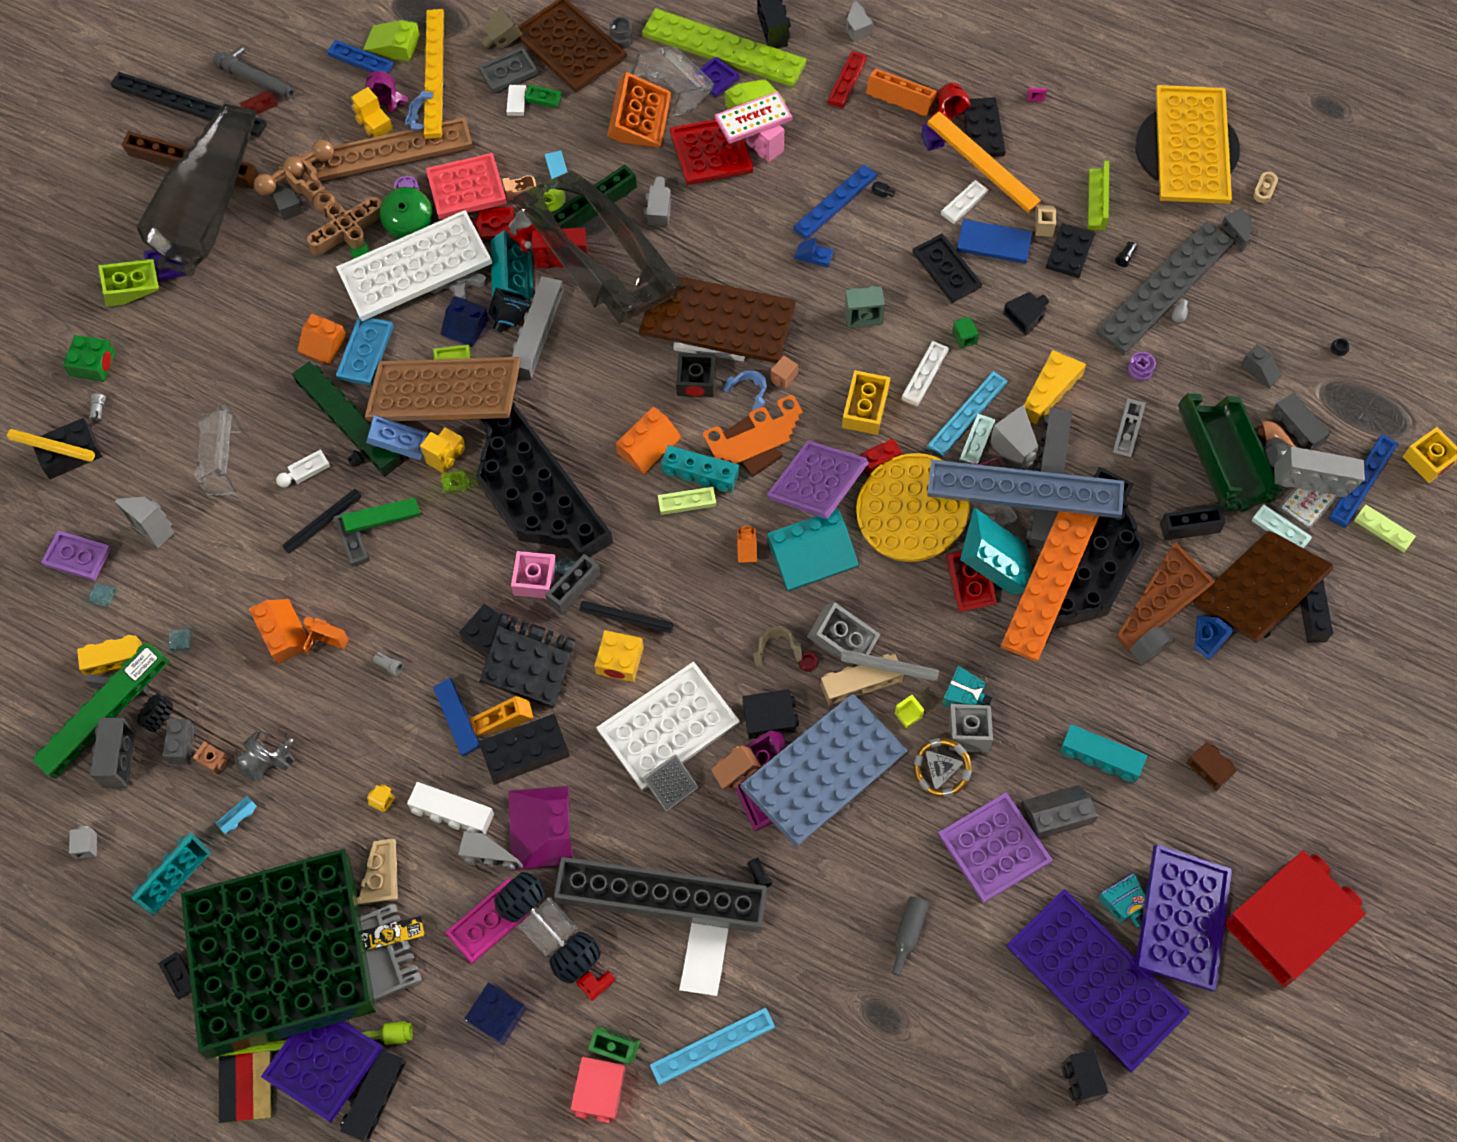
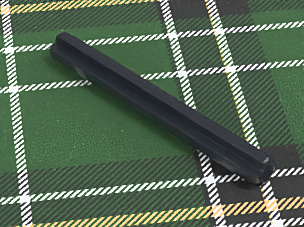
(321, 521)
(627, 617)

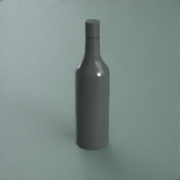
(909, 930)

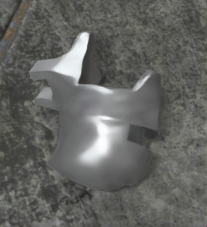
(258, 759)

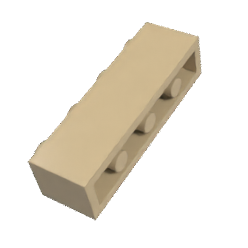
(858, 681)

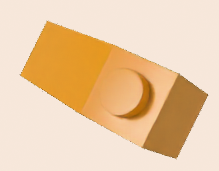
(502, 716)

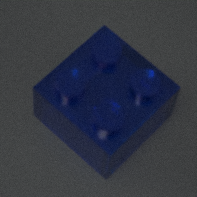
(495, 1014)

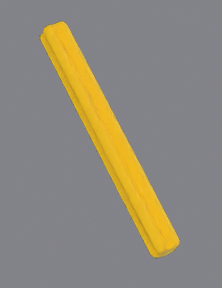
(50, 445)

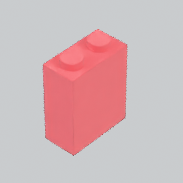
(598, 1090)

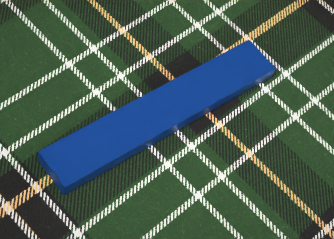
(1372, 467)

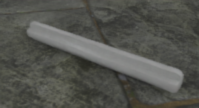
(889, 665)

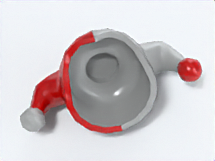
(521, 231)

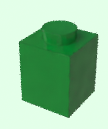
(965, 332)

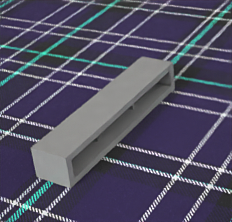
(537, 324)

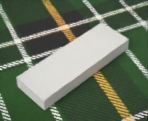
(964, 202)

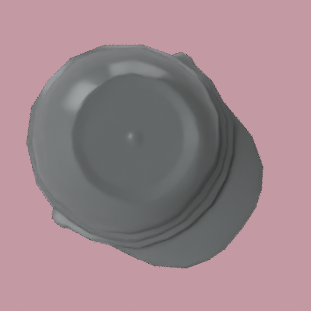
(1275, 449)

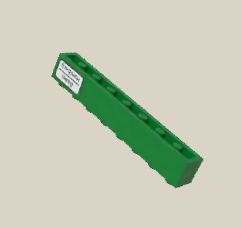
(106, 703)

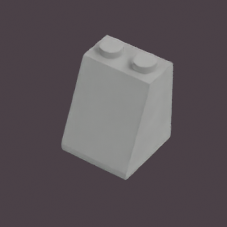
(1015, 440)

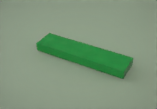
(380, 515)

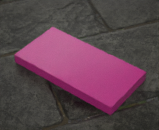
(481, 928)

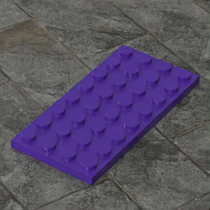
(1097, 980)

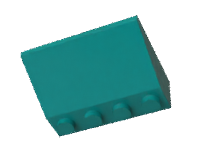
(812, 550)
(997, 554)
(170, 873)

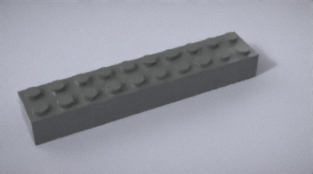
(660, 894)

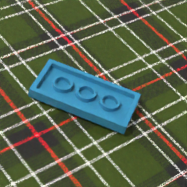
(364, 351)

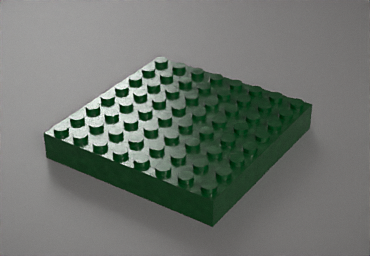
(276, 954)

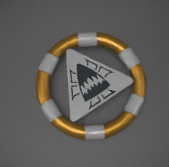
(942, 767)

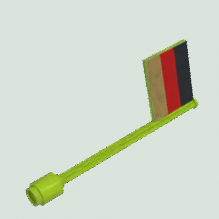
(249, 1097)

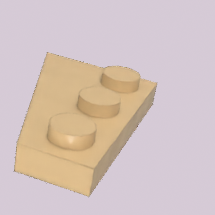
(381, 874)

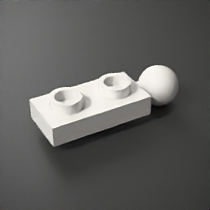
(303, 469)

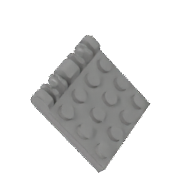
(382, 961)

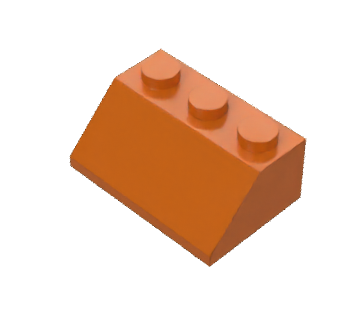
(647, 440)
(279, 628)

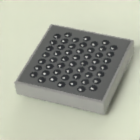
(670, 782)

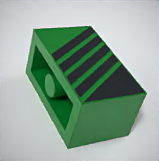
(614, 1044)

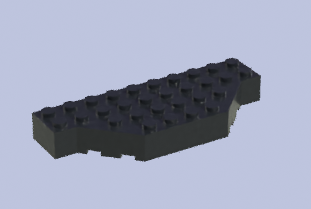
(534, 489)
(1104, 565)

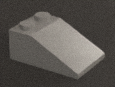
(840, 631)

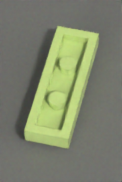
(687, 500)
(1384, 528)

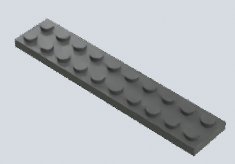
(1165, 287)

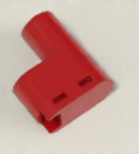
(593, 987)

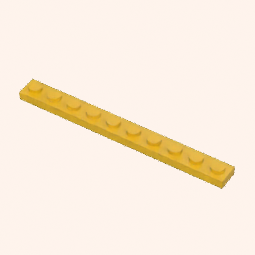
(434, 73)

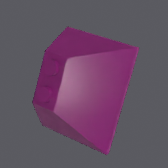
(540, 826)

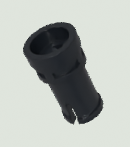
(1124, 257)
(758, 873)

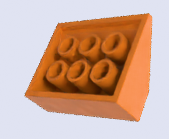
(639, 112)

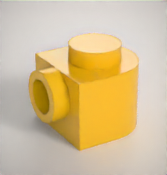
(380, 798)

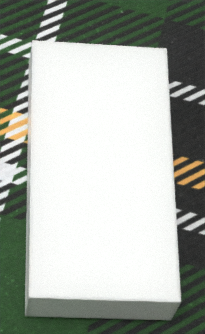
(516, 100)

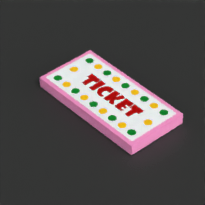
(753, 117)

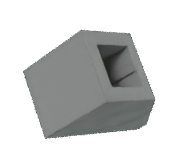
(858, 23)

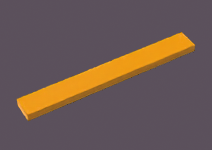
(983, 162)

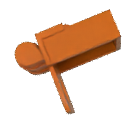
(323, 632)

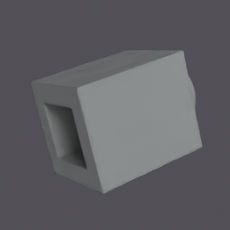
(83, 842)

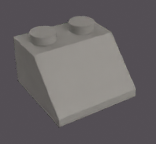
(971, 727)

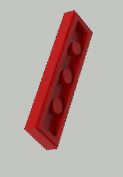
(847, 79)

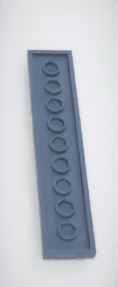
(1026, 488)

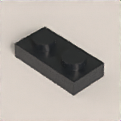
(176, 975)

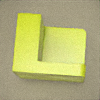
(909, 711)

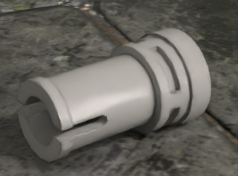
(97, 403)
(392, 665)

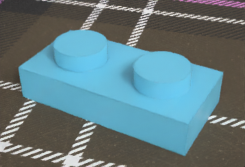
(231, 819)

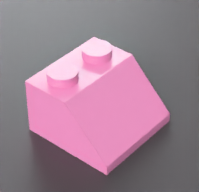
(533, 574)

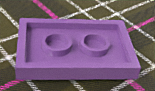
(76, 555)

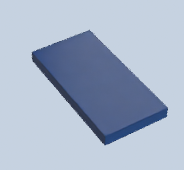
(994, 241)

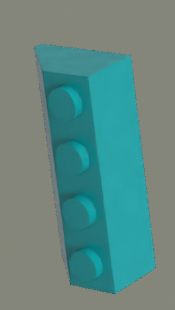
(511, 266)

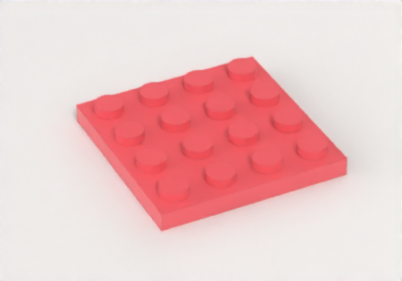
(466, 185)

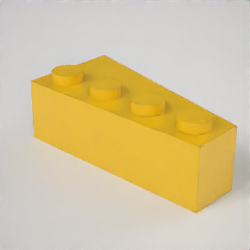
(1053, 382)

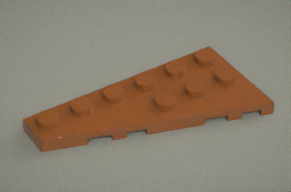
(1168, 593)

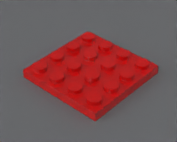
(707, 154)

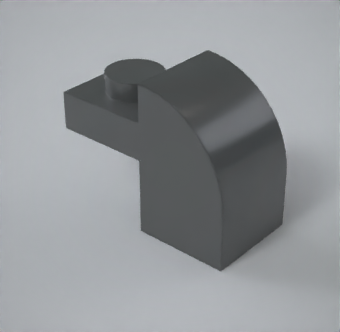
(1151, 644)

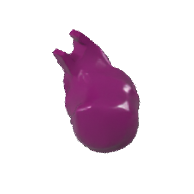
(383, 87)

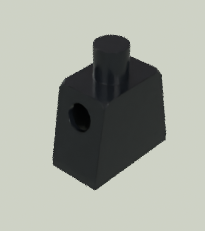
(1026, 311)

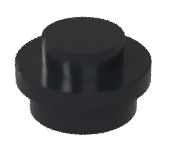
(1340, 347)

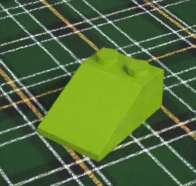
(393, 40)
(747, 92)
(127, 281)

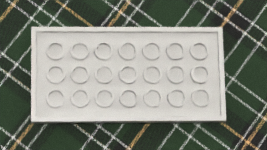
(414, 265)

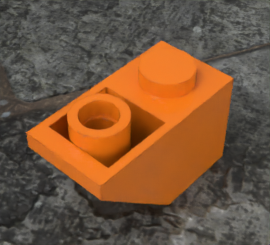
(746, 544)

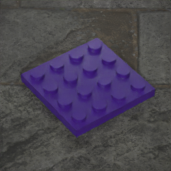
(322, 1067)

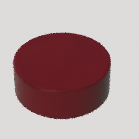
(809, 661)

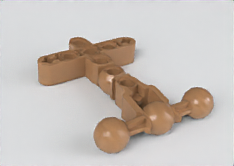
(342, 225)

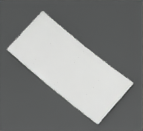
(704, 959)

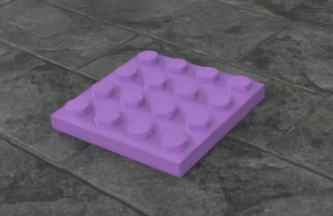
(817, 479)
(994, 847)

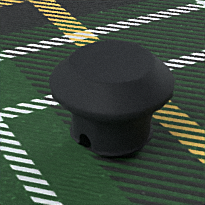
(355, 458)

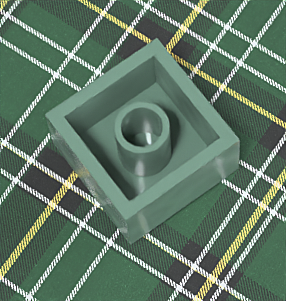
(864, 306)

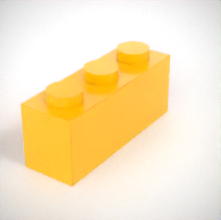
(107, 655)

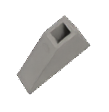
(481, 849)

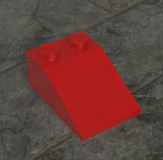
(969, 586)

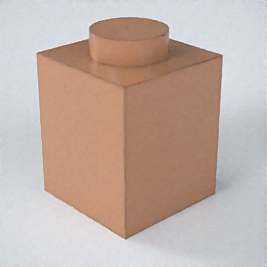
(784, 372)

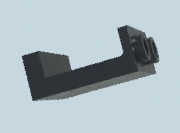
(769, 712)

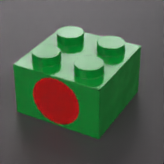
(89, 358)

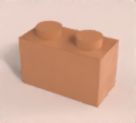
(735, 767)

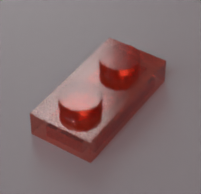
(260, 102)

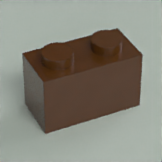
(1211, 766)

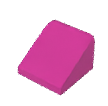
(1036, 94)

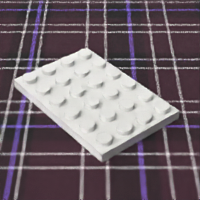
(669, 720)

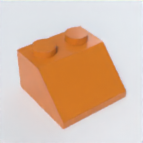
(321, 339)

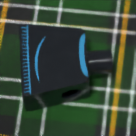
(507, 308)

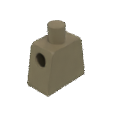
(500, 30)

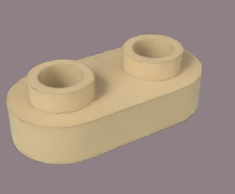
(1265, 187)

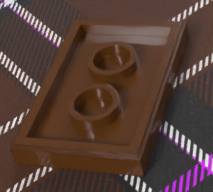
(759, 462)

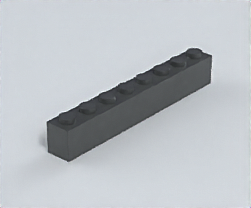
(1052, 461)

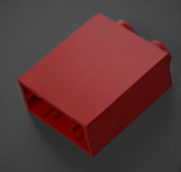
(1295, 917)

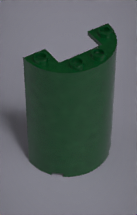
(1229, 452)

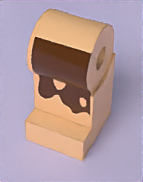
(517, 186)

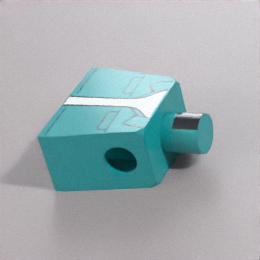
(966, 690)

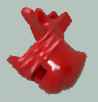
(951, 100)

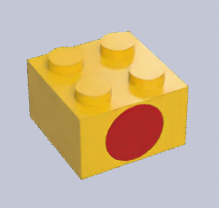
(1432, 455)
(619, 656)

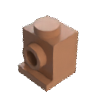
(204, 755)

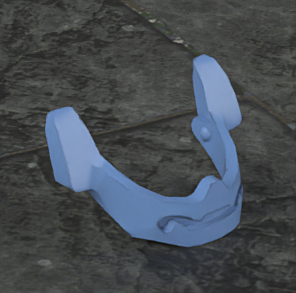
(413, 110)
(758, 379)

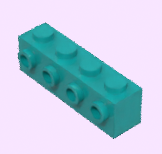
(699, 469)

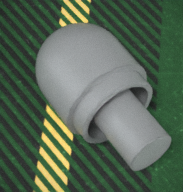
(1180, 312)

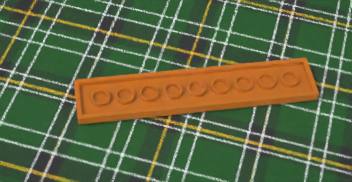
(1048, 584)

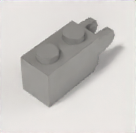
(658, 203)

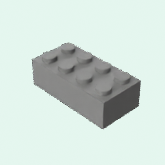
(1319, 471)

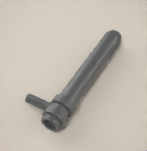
(232, 65)

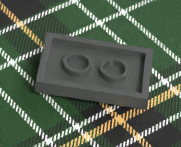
(508, 70)

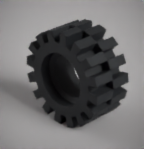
(155, 713)

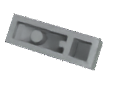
(1129, 427)

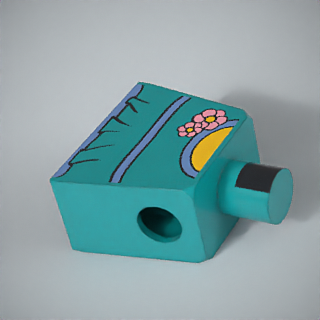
(1125, 900)

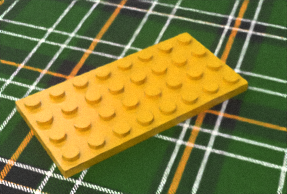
(1193, 144)

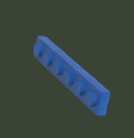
(835, 202)

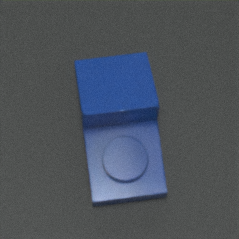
(812, 253)

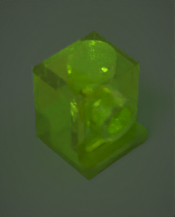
(448, 477)

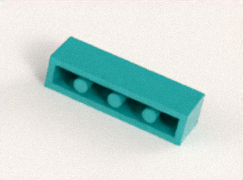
(1103, 753)

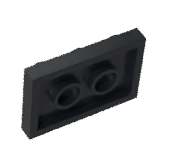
(1070, 250)

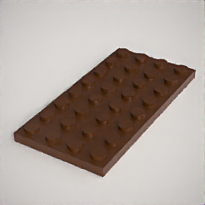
(722, 320)

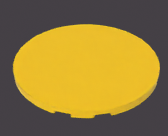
(899, 515)

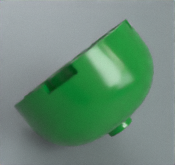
(414, 216)

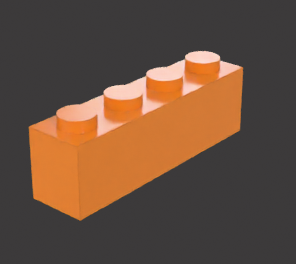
(901, 92)

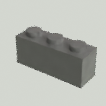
(1300, 422)
(573, 584)

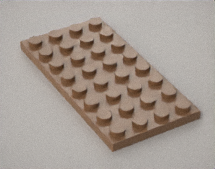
(443, 389)

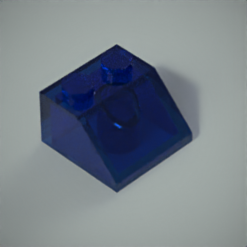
(464, 321)

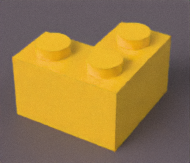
(370, 114)
(442, 449)

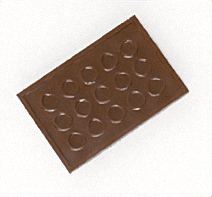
(570, 44)
(1263, 585)

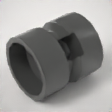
(621, 31)

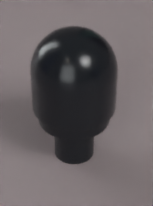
(882, 189)

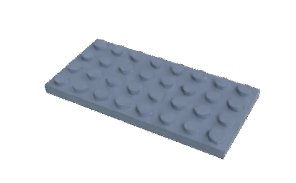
(823, 769)

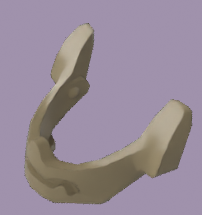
(776, 632)

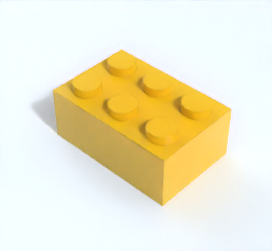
(866, 402)

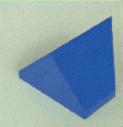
(1211, 635)

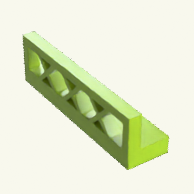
(1098, 197)

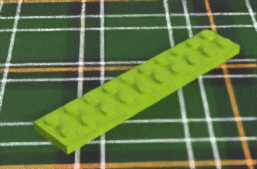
(727, 47)

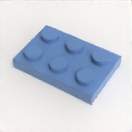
(396, 437)

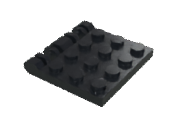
(525, 663)

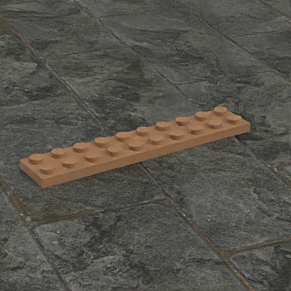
(391, 150)

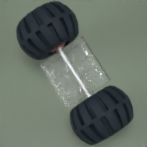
(547, 927)

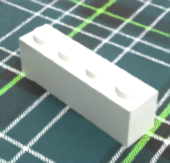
(450, 809)

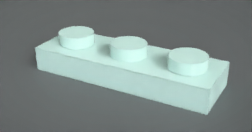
(977, 440)
(1277, 524)

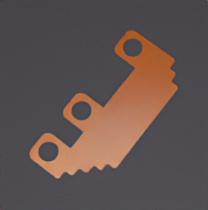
(759, 439)

